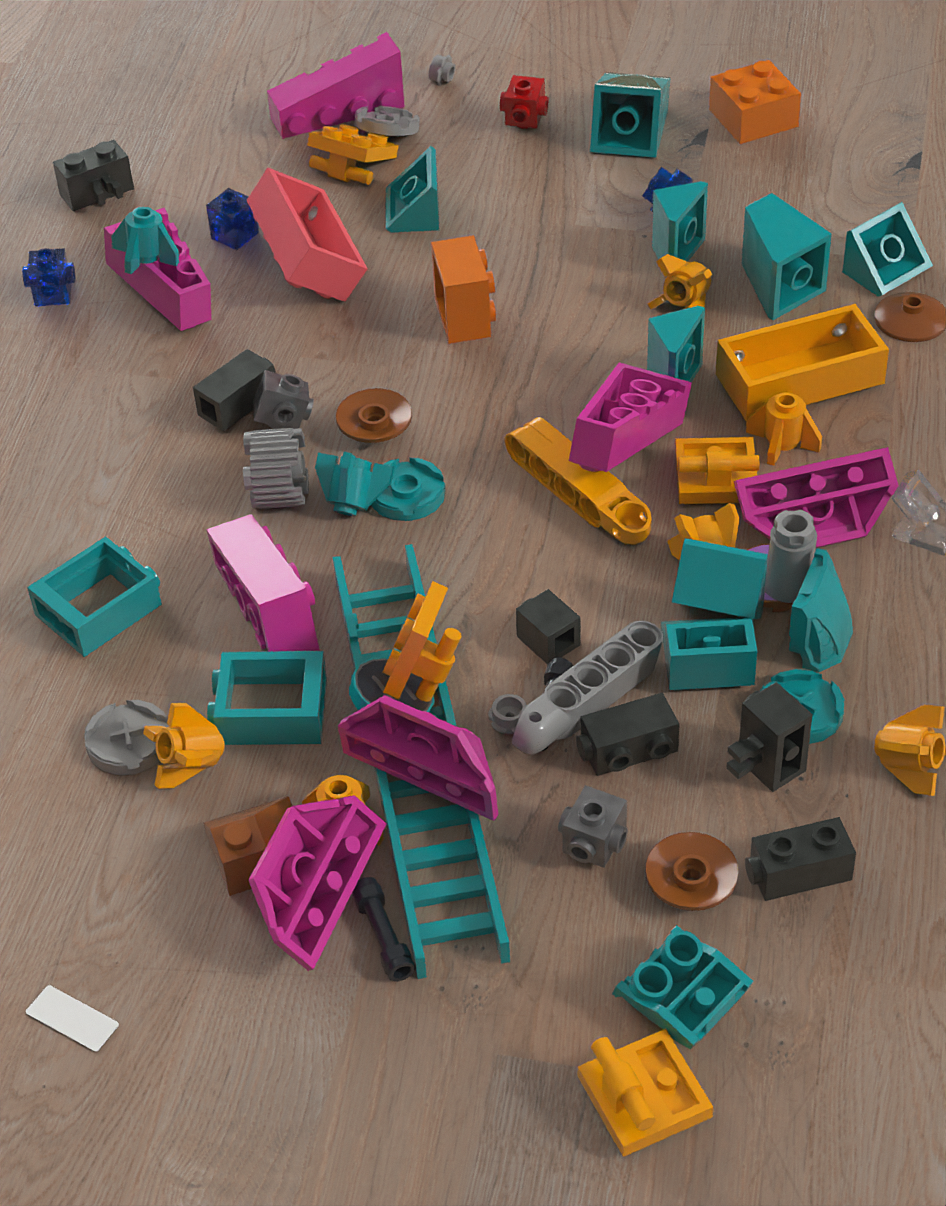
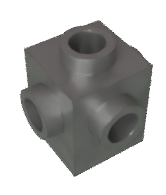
(282, 401)
(594, 826)

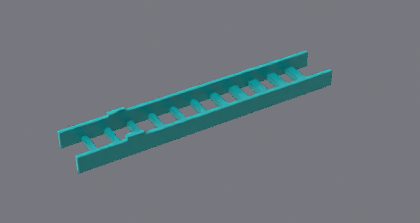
(429, 819)

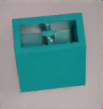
(709, 653)

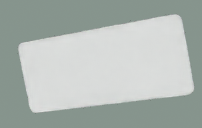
(72, 1018)

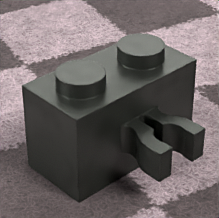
(93, 175)
(771, 738)

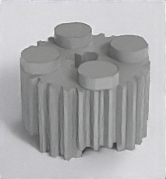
(276, 469)

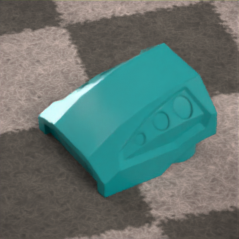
(820, 617)
(691, 984)

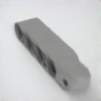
(589, 686)

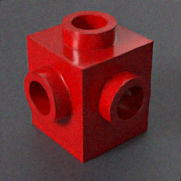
(524, 102)

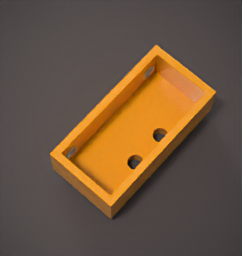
(802, 359)

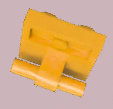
(347, 147)
(710, 467)
(418, 654)
(643, 1091)

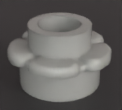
(441, 69)
(506, 713)

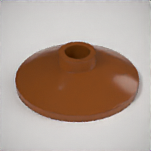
(911, 317)
(373, 415)
(695, 857)

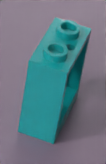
(85, 634)
(270, 725)

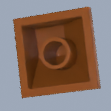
(241, 840)

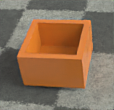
(754, 101)
(463, 289)

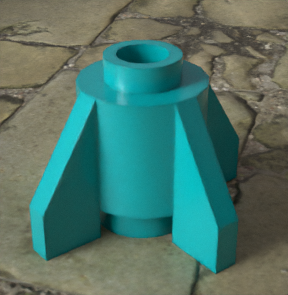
(144, 239)
(350, 483)

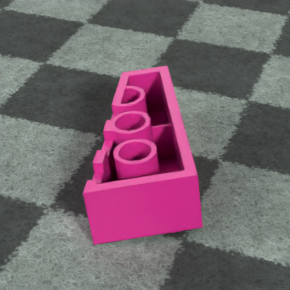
(334, 92)
(177, 291)
(627, 416)
(265, 585)

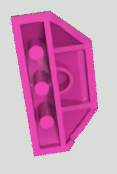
(839, 494)
(422, 752)
(312, 872)

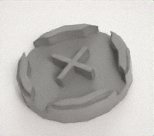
(387, 121)
(117, 738)

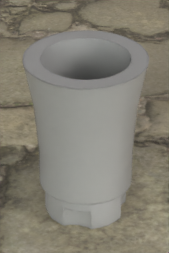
(789, 554)

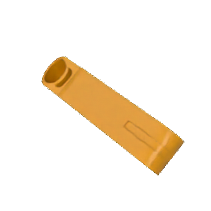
(593, 495)

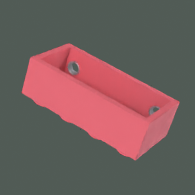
(306, 235)

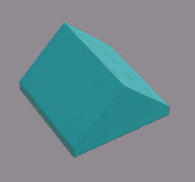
(414, 197)
(679, 220)
(885, 251)
(676, 343)
(721, 579)

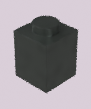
(548, 626)

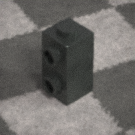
(231, 389)
(628, 734)
(801, 859)

